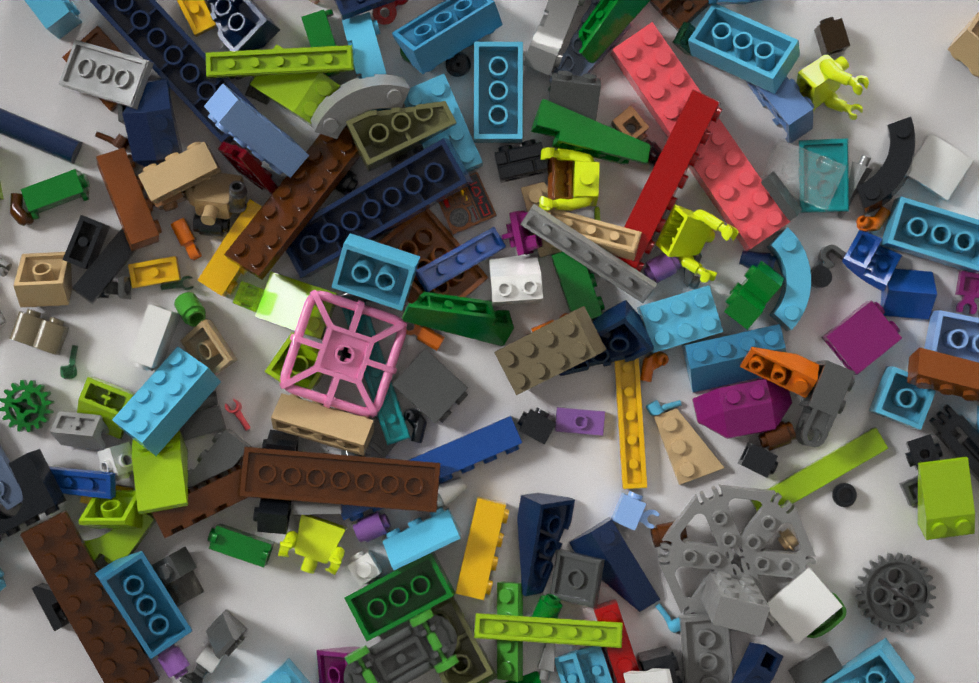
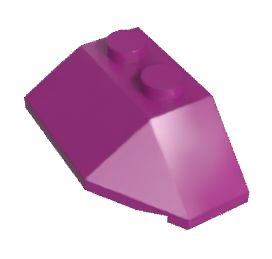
(743, 408)

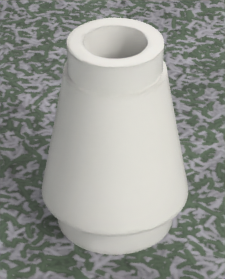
(449, 491)

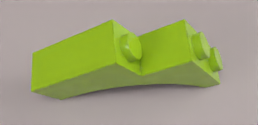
(120, 542)

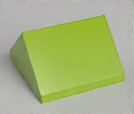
(305, 359)
(112, 513)

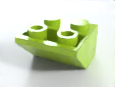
(104, 399)

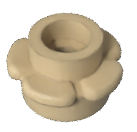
(787, 539)

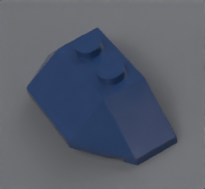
(152, 125)

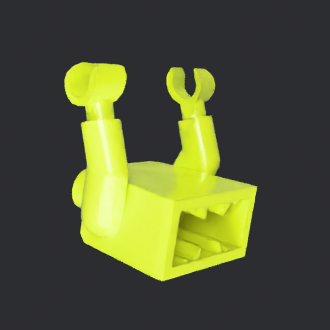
(824, 78)
(584, 180)
(686, 235)
(317, 542)

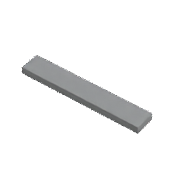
(588, 253)

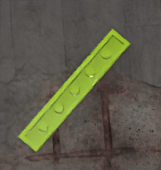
(279, 61)
(828, 467)
(548, 630)

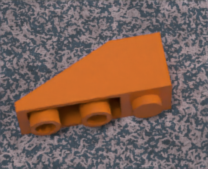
(783, 369)

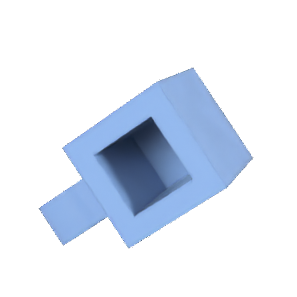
(630, 511)

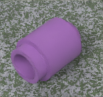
(661, 267)
(371, 526)
(173, 661)

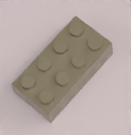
(550, 350)

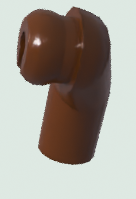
(17, 210)

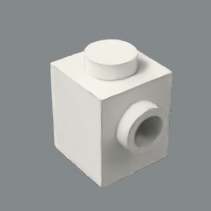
(364, 567)

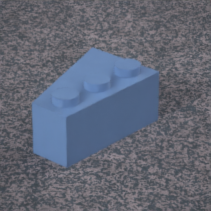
(788, 108)

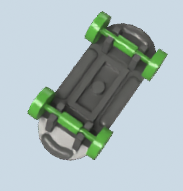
(405, 654)

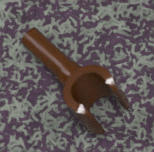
(119, 142)

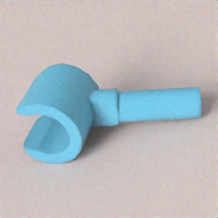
(655, 408)
(673, 625)

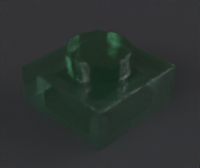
(683, 36)

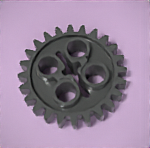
(882, 609)

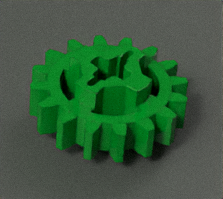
(29, 396)

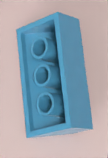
(446, 31)
(718, 360)
(144, 603)

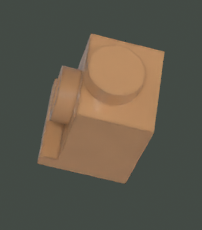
(631, 117)

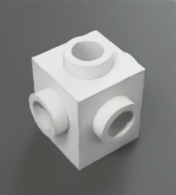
(117, 460)

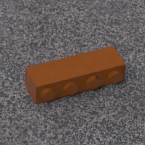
(128, 199)
(944, 374)

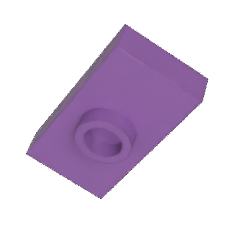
(579, 421)

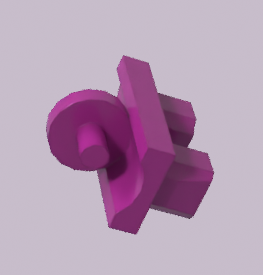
(520, 236)

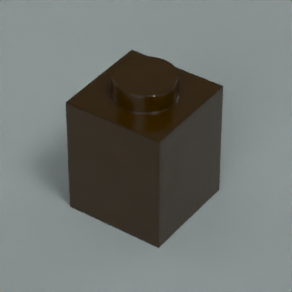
(831, 36)

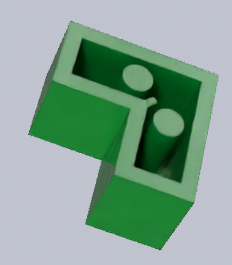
(749, 298)

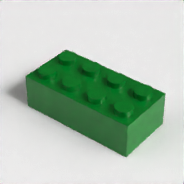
(400, 596)

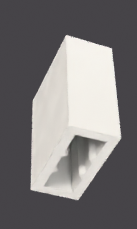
(154, 337)
(802, 606)

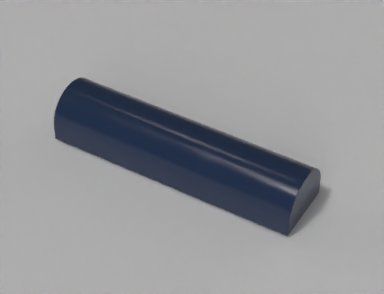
(39, 136)

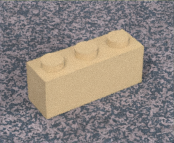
(179, 172)

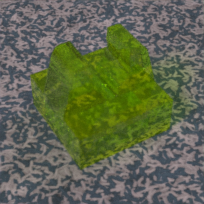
(248, 296)

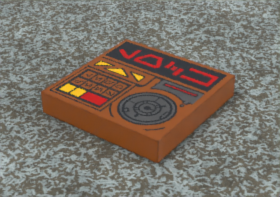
(467, 206)

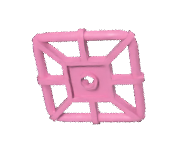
(329, 361)

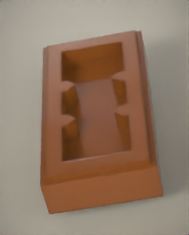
(560, 179)

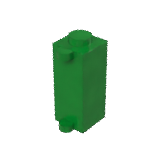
(319, 31)
(55, 192)
(240, 544)

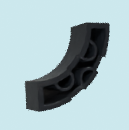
(895, 170)
(274, 514)

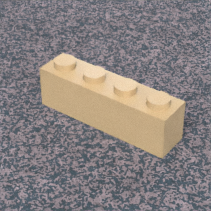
(322, 424)

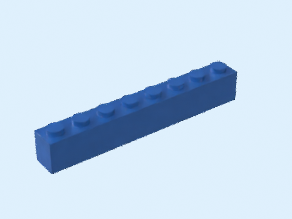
(461, 455)

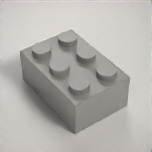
(735, 603)

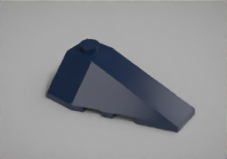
(242, 24)
(622, 335)
(540, 528)
(620, 567)

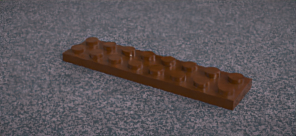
(293, 204)
(340, 479)
(91, 612)

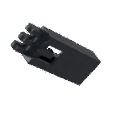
(950, 436)

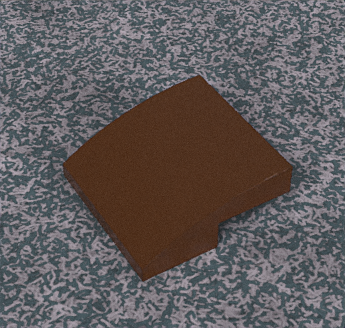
(679, 10)

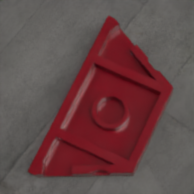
(248, 166)

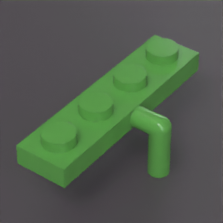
(509, 652)

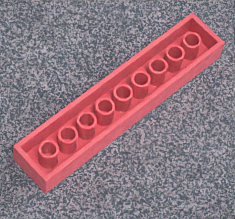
(722, 165)

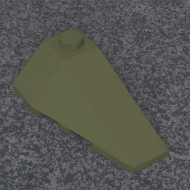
(393, 132)
(473, 661)

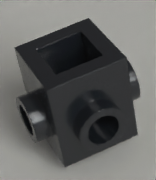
(922, 444)

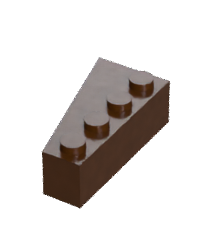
(202, 502)

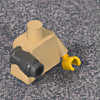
(218, 197)

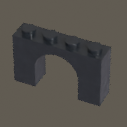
(39, 492)

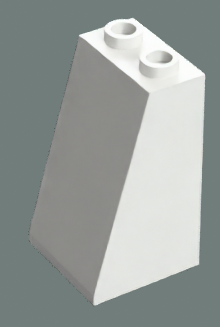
(515, 280)

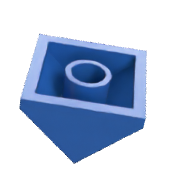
(909, 294)

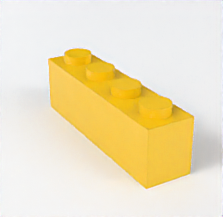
(221, 272)
(481, 547)

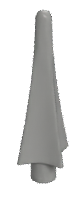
(858, 174)
(547, 661)

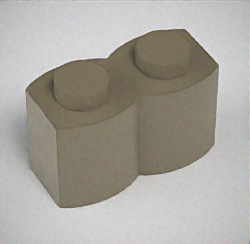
(39, 332)

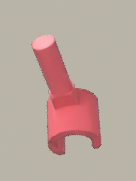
(237, 411)

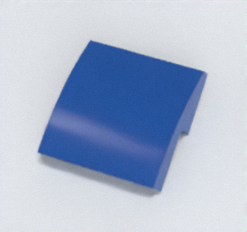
(870, 260)

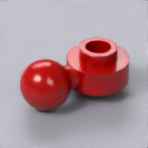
(392, 12)

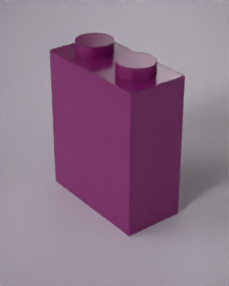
(862, 337)

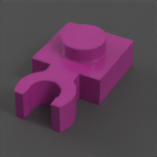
(969, 290)

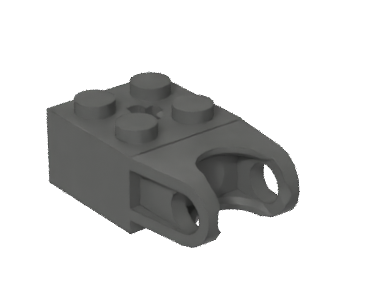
(824, 402)

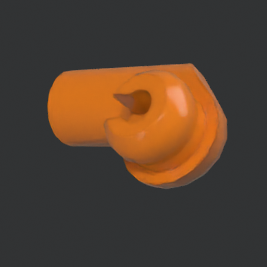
(873, 223)
(651, 363)

